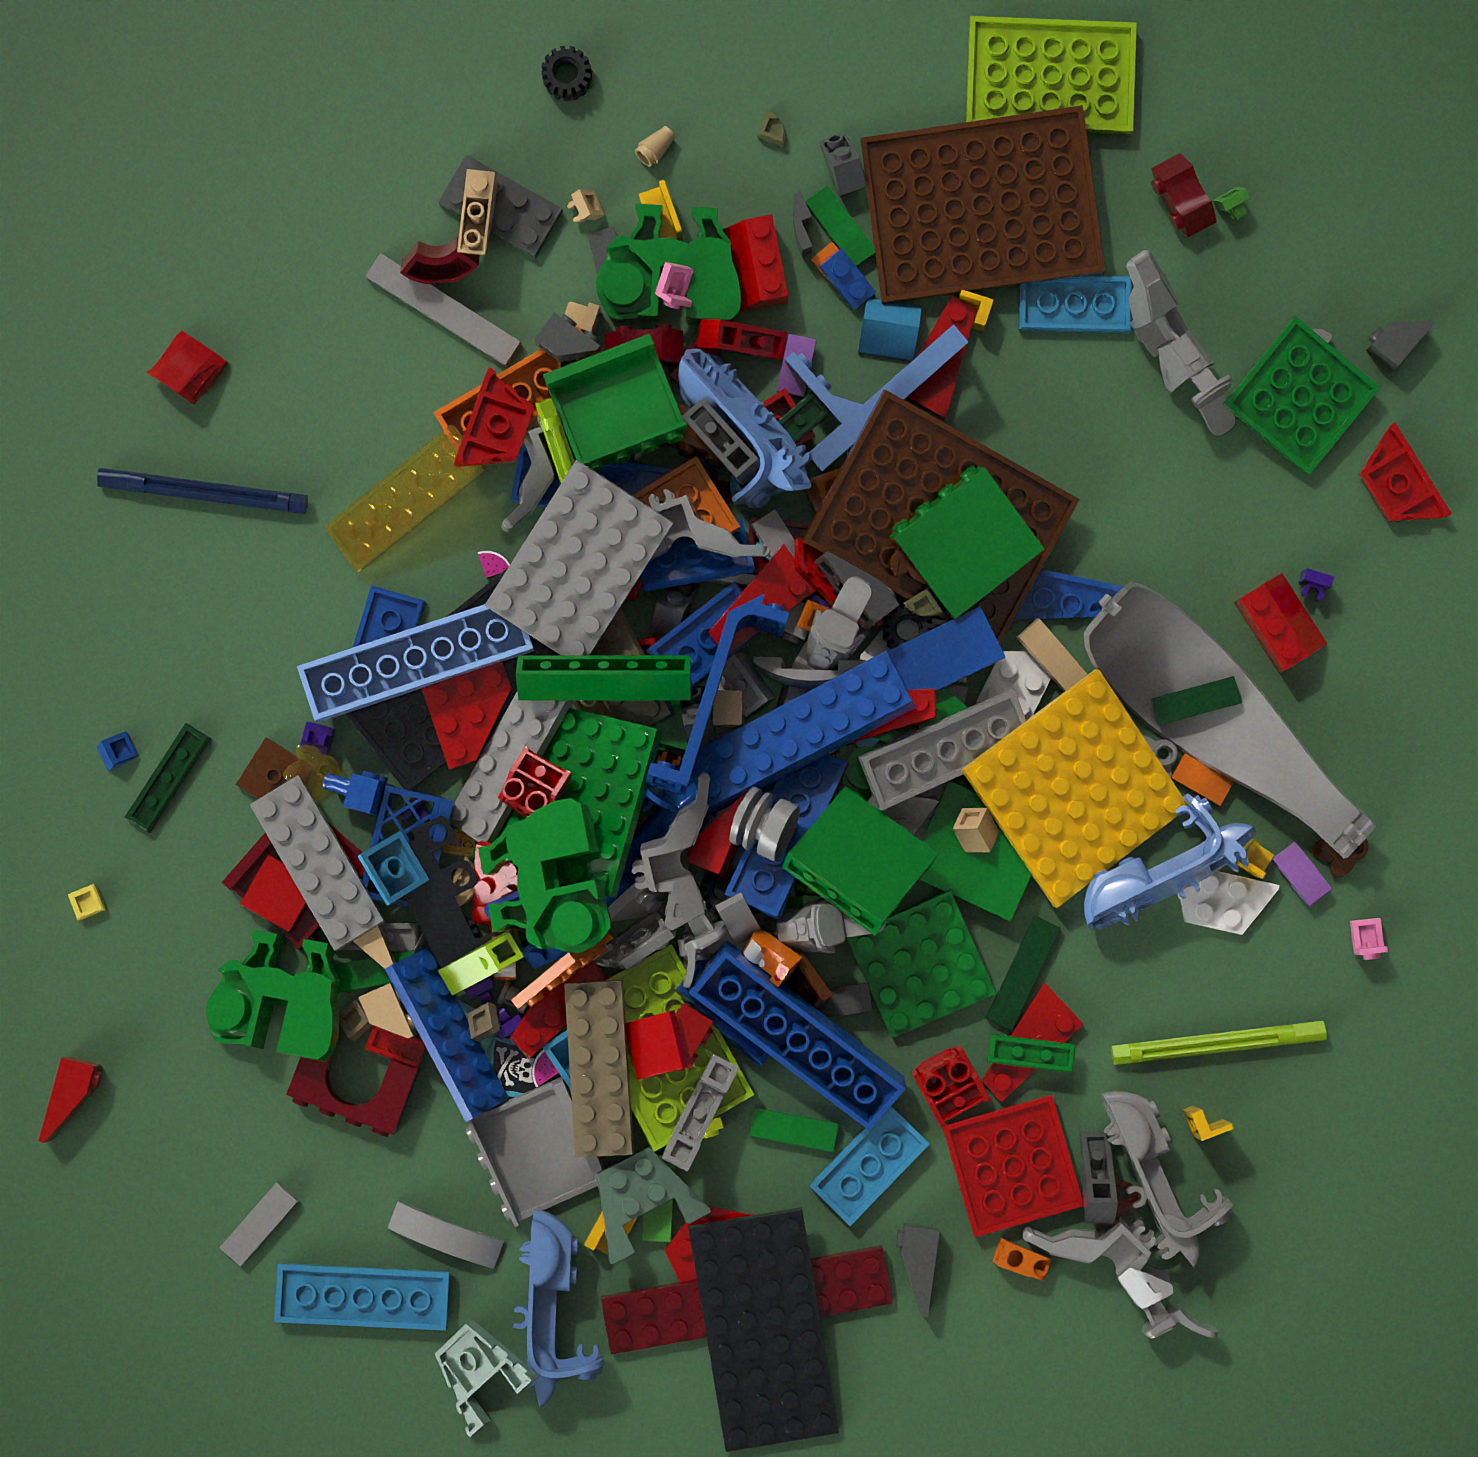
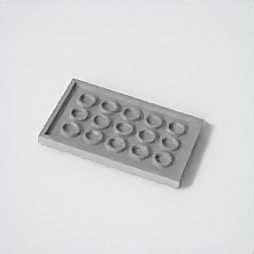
(579, 562)

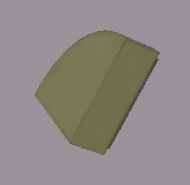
(772, 129)
(923, 604)

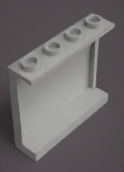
(532, 1151)

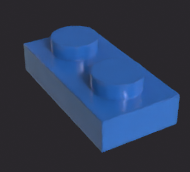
(847, 279)

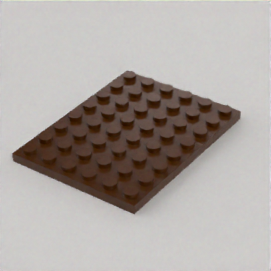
(982, 205)
(906, 461)

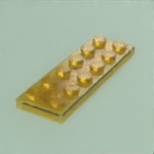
(402, 500)

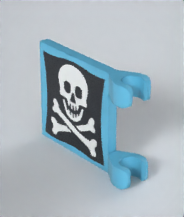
(512, 1067)

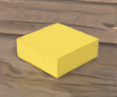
(87, 902)

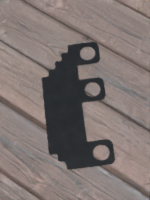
(435, 900)

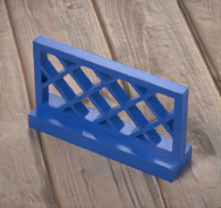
(441, 807)

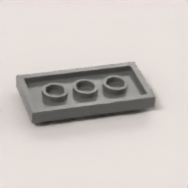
(519, 214)

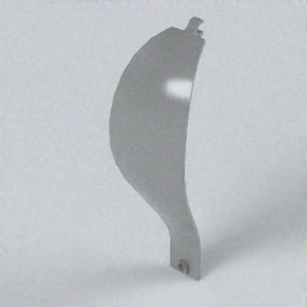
(1156, 649)

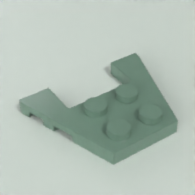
(635, 1188)
(472, 1361)

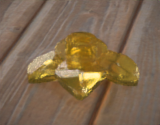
(308, 767)

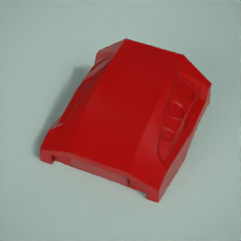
(188, 367)
(533, 783)
(949, 1084)

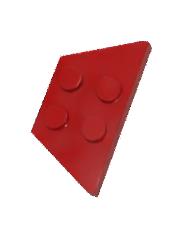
(495, 425)
(1400, 481)
(680, 1250)

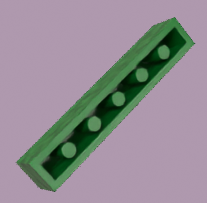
(604, 677)

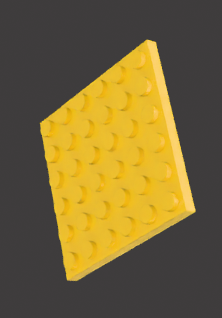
(1075, 788)

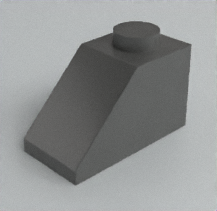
(1397, 341)

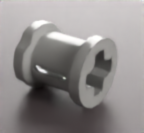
(507, 994)

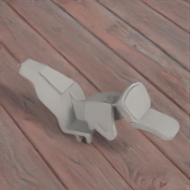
(1179, 351)
(538, 477)
(706, 535)
(831, 634)
(665, 873)
(795, 929)
(1130, 1254)

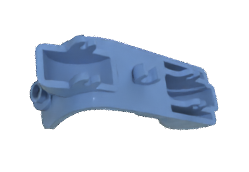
(780, 459)
(1133, 888)
(551, 1272)

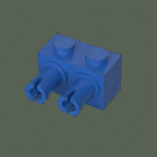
(361, 792)

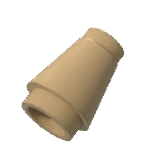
(654, 147)

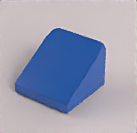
(117, 750)

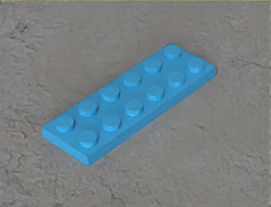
(362, 1296)

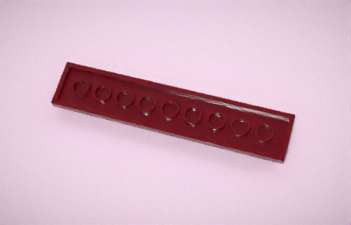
(675, 1314)

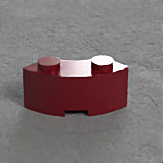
(1183, 195)
(437, 263)
(667, 341)

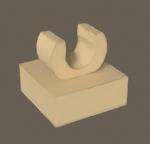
(587, 205)

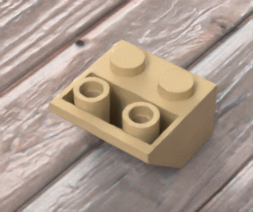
(387, 1011)

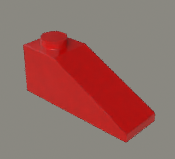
(741, 339)
(713, 848)
(72, 1087)

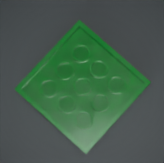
(1301, 395)
(922, 964)

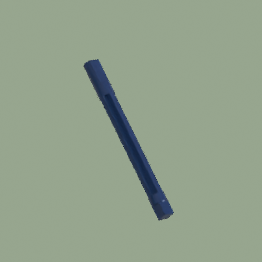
(202, 490)

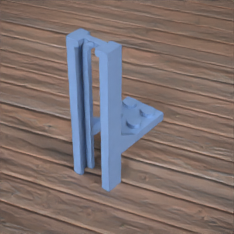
(853, 415)

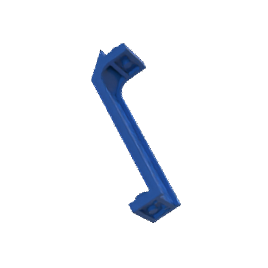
(749, 615)

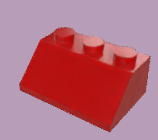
(757, 263)
(1280, 623)

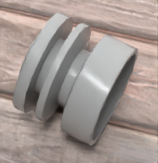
(759, 821)

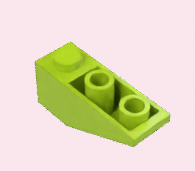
(483, 962)

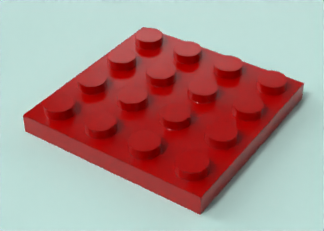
(1013, 1165)

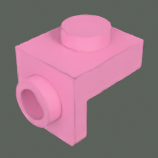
(674, 285)
(1368, 938)

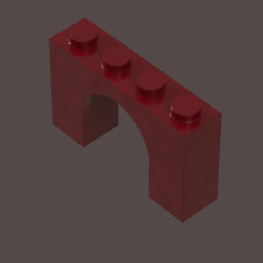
(382, 1112)

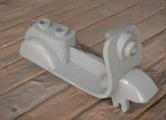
(1142, 1141)

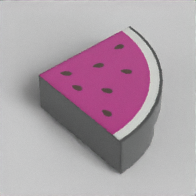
(492, 563)
(542, 1069)

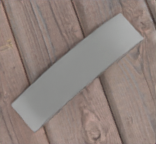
(802, 678)
(699, 1112)
(445, 1236)

